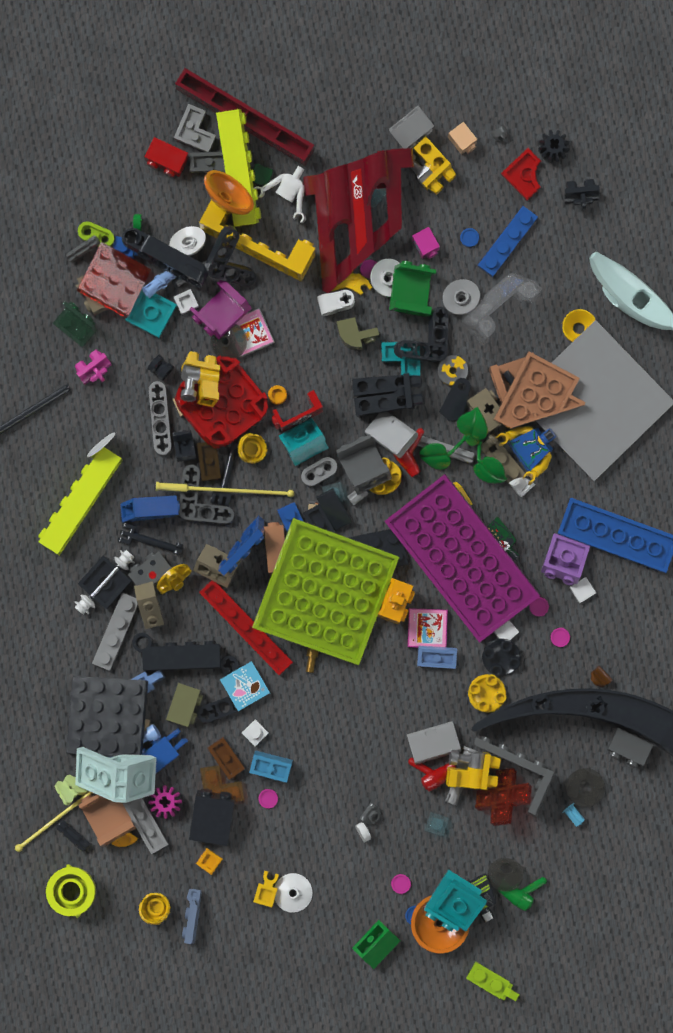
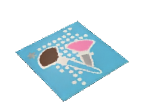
(244, 686)

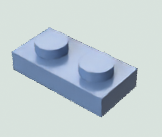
(437, 657)

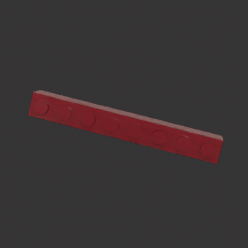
(256, 122)

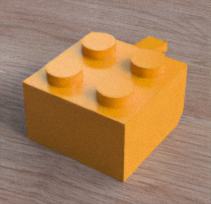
(395, 601)

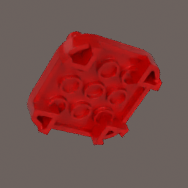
(236, 411)

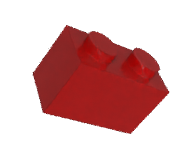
(166, 157)

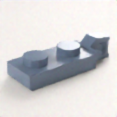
(192, 915)

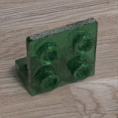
(74, 324)

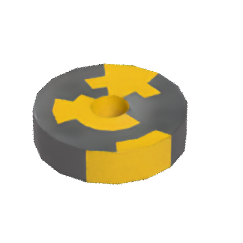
(452, 362)

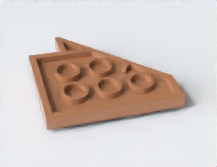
(537, 393)

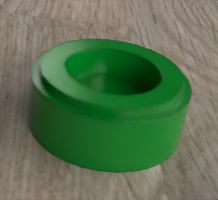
(137, 221)

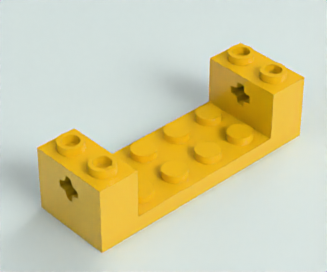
(295, 266)

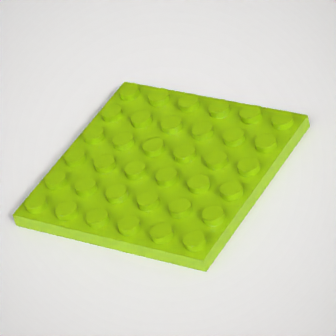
(325, 591)

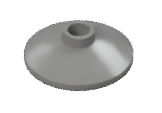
(461, 289)

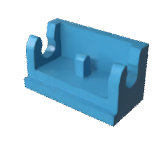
(271, 766)

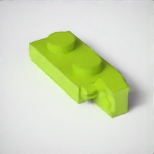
(491, 982)

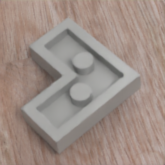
(190, 132)

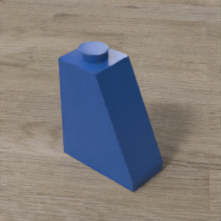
(149, 508)

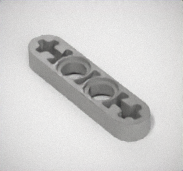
(160, 418)

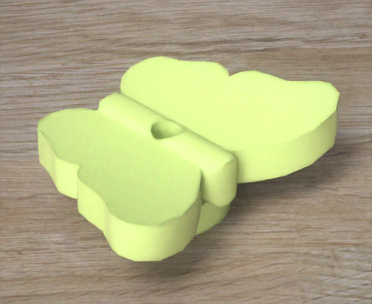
(68, 789)

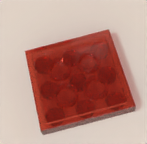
(113, 279)

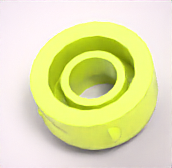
(59, 902)

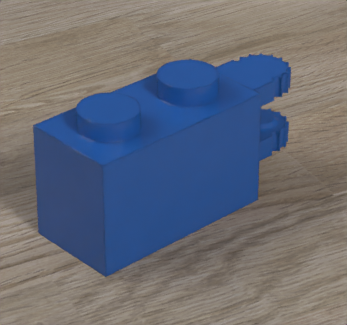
(164, 750)

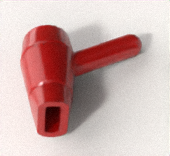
(408, 461)
(433, 778)

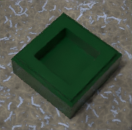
(262, 175)

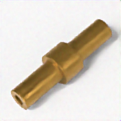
(312, 655)

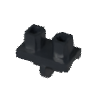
(581, 195)

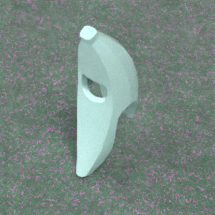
(631, 293)

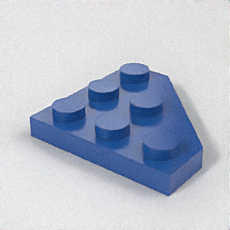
(251, 536)

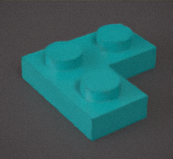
(407, 365)

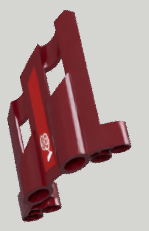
(345, 197)

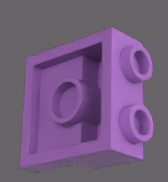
(565, 559)

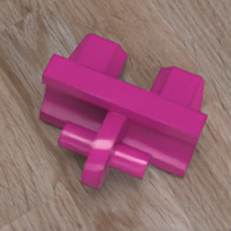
(94, 369)

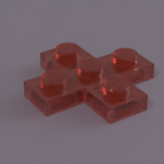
(503, 797)

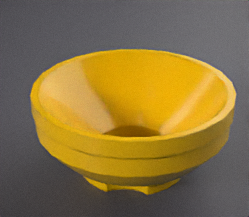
(576, 316)

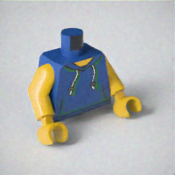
(530, 448)

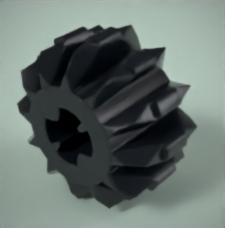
(546, 143)

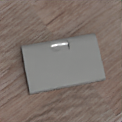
(391, 433)
(433, 742)

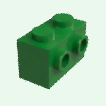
(376, 944)

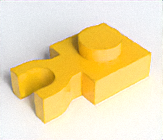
(266, 892)

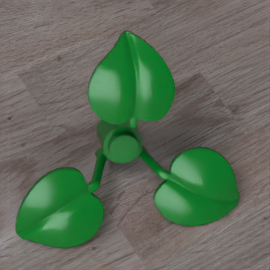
(474, 429)

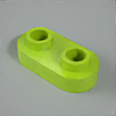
(96, 230)

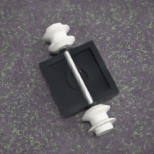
(104, 582)

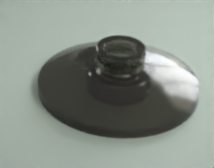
(235, 346)

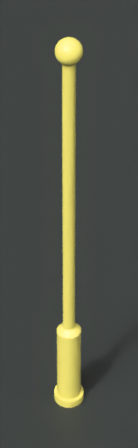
(184, 488)
(19, 847)

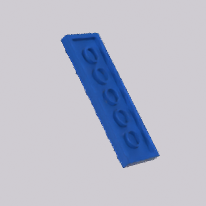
(617, 535)

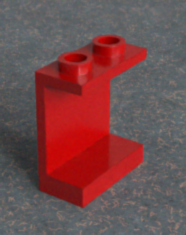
(316, 409)

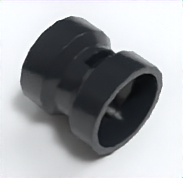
(160, 367)

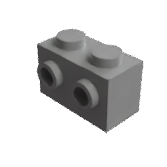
(411, 128)

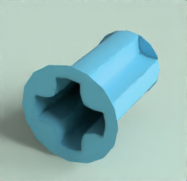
(574, 815)

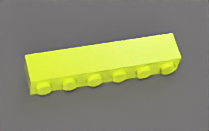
(238, 159)
(80, 501)

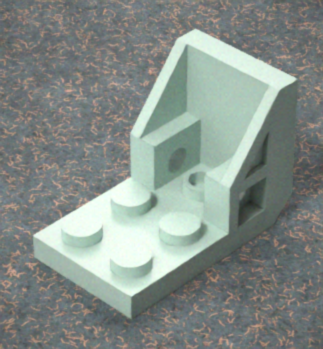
(116, 778)

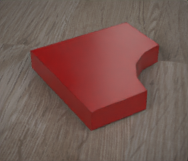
(522, 174)

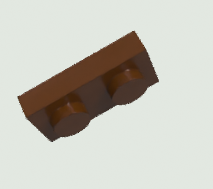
(226, 758)

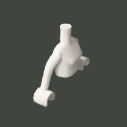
(288, 189)

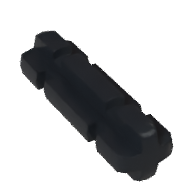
(72, 835)

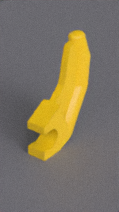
(354, 282)

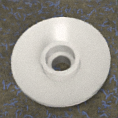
(188, 240)
(380, 269)
(303, 890)

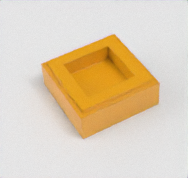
(209, 861)

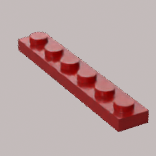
(243, 626)

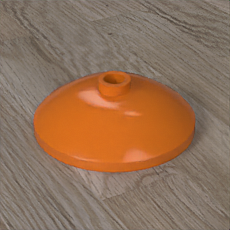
(228, 193)
(431, 936)

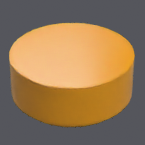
(277, 395)

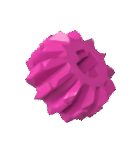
(169, 797)

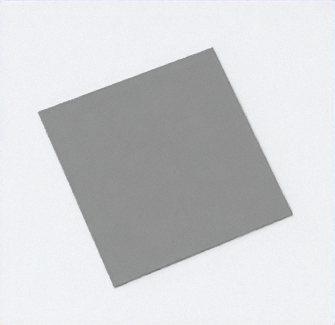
(618, 399)

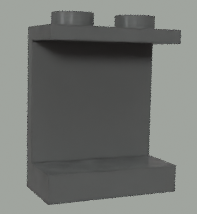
(363, 464)

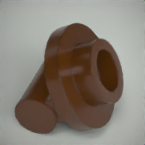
(600, 677)

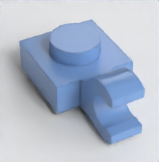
(153, 678)

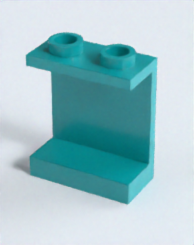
(441, 888)

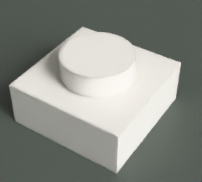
(255, 732)

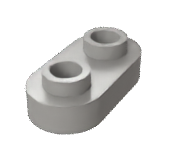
(319, 472)

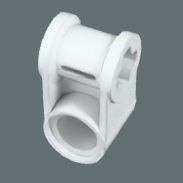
(332, 302)

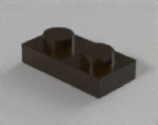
(208, 462)

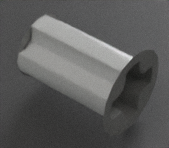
(354, 498)

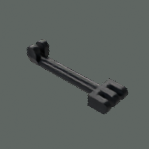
(233, 448)
(131, 535)

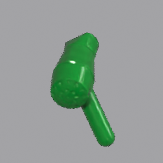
(521, 897)

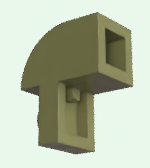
(352, 337)

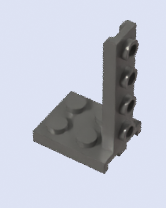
(542, 786)

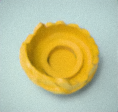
(252, 448)
(154, 908)

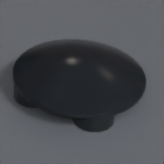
(501, 657)

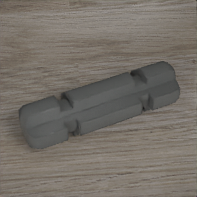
(83, 248)

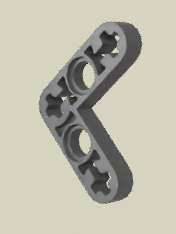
(197, 508)

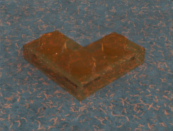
(212, 780)

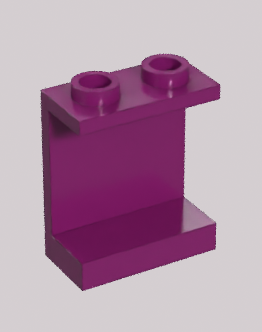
(221, 311)

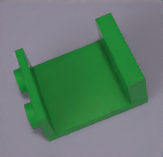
(411, 289)

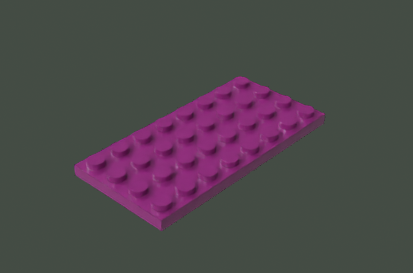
(462, 558)

